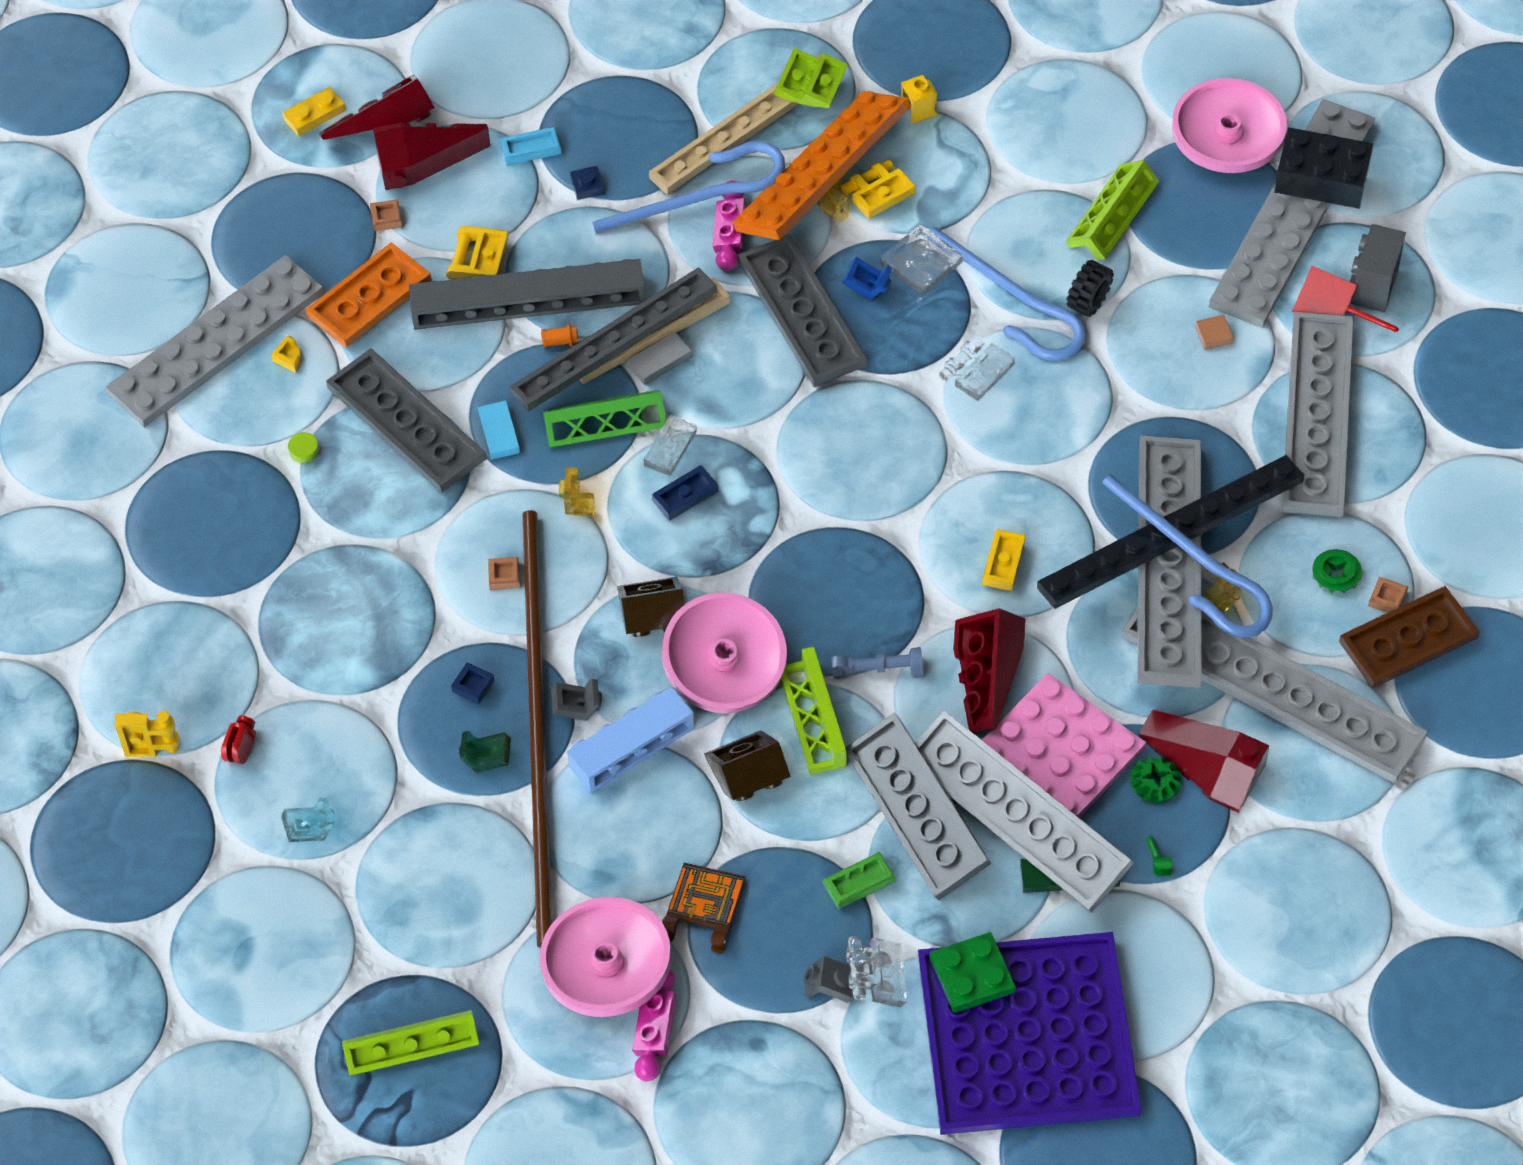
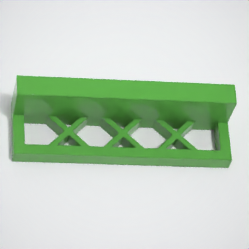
(604, 406)

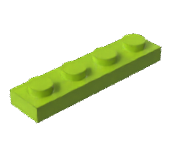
(410, 1042)

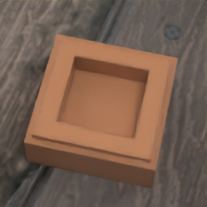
(386, 215)
(1214, 332)
(504, 573)
(1387, 595)

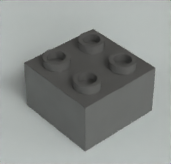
(1376, 267)

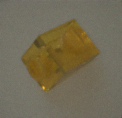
(835, 203)
(575, 502)
(1223, 594)

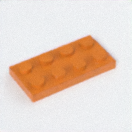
(367, 295)

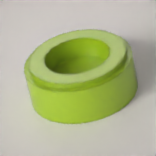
(303, 447)

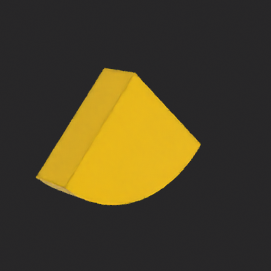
(287, 354)

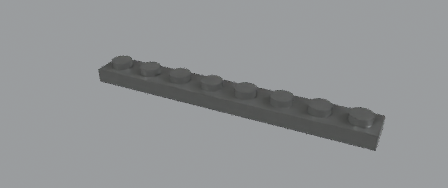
(613, 339)

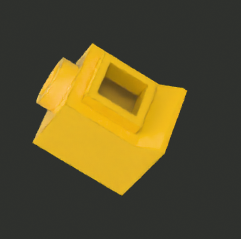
(921, 98)

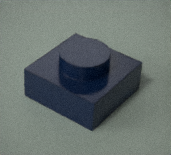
(587, 182)
(472, 683)

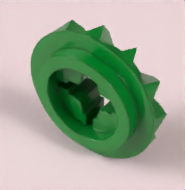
(1336, 560)
(1147, 788)

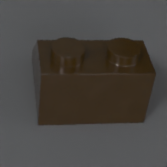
(649, 605)
(748, 765)

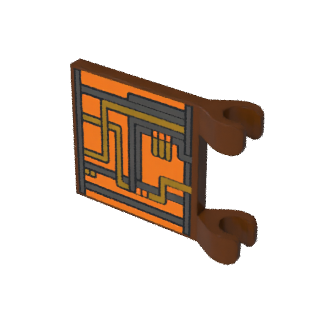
(706, 900)

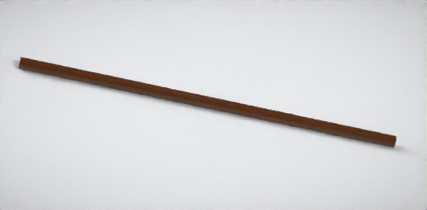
(537, 726)

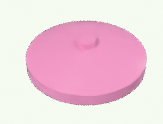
(1229, 125)
(724, 652)
(605, 956)

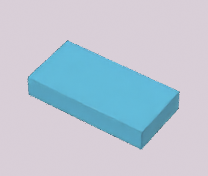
(530, 146)
(498, 430)

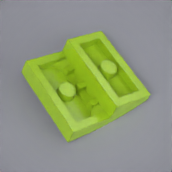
(810, 79)

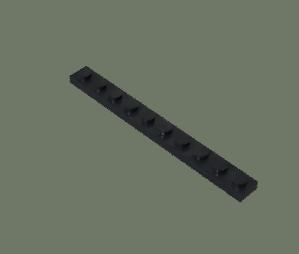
(1151, 542)

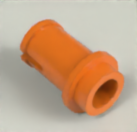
(560, 336)

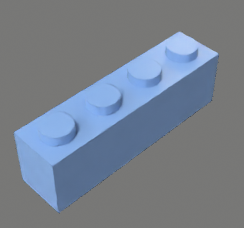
(630, 739)

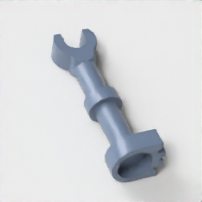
(846, 666)

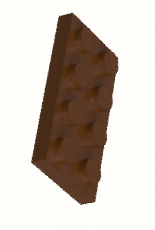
(1409, 636)

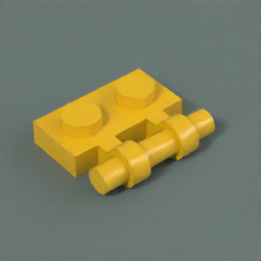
(882, 193)
(144, 736)

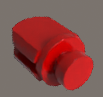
(238, 740)

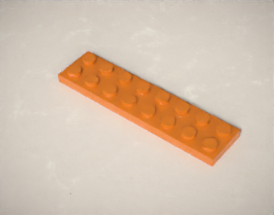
(821, 165)

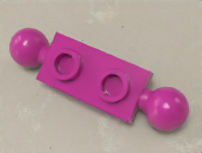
(725, 238)
(654, 1030)

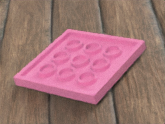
(1065, 744)

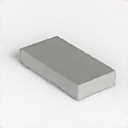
(659, 358)

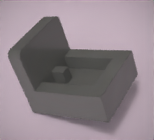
(576, 701)
(828, 978)

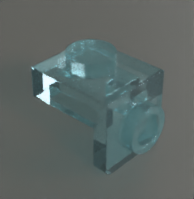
(308, 823)

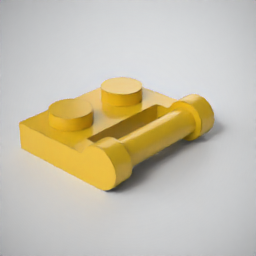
(487, 253)

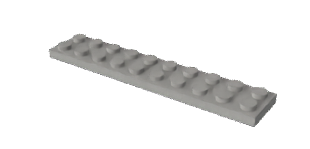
(1281, 232)
(1165, 620)
(1304, 700)

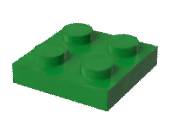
(972, 972)

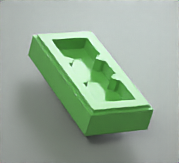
(859, 880)

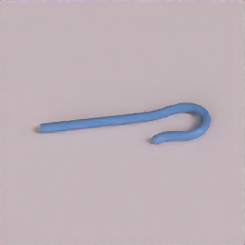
(709, 192)
(1030, 300)
(1205, 560)

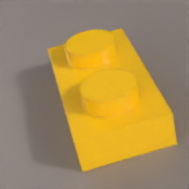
(314, 111)
(1003, 560)

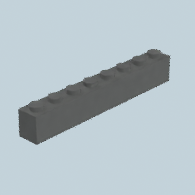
(527, 294)

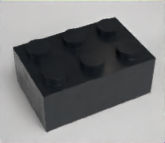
(1323, 167)

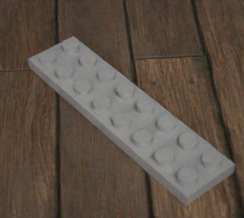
(214, 340)
(1319, 412)
(1022, 813)

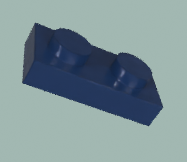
(685, 492)

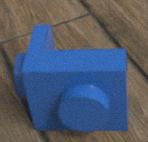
(866, 278)

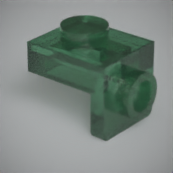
(485, 752)

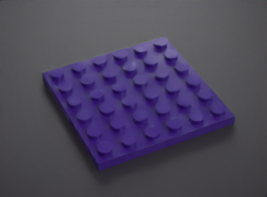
(1038, 1054)

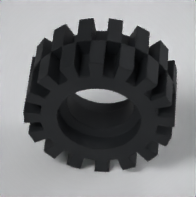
(1090, 288)

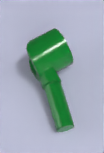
(1161, 865)

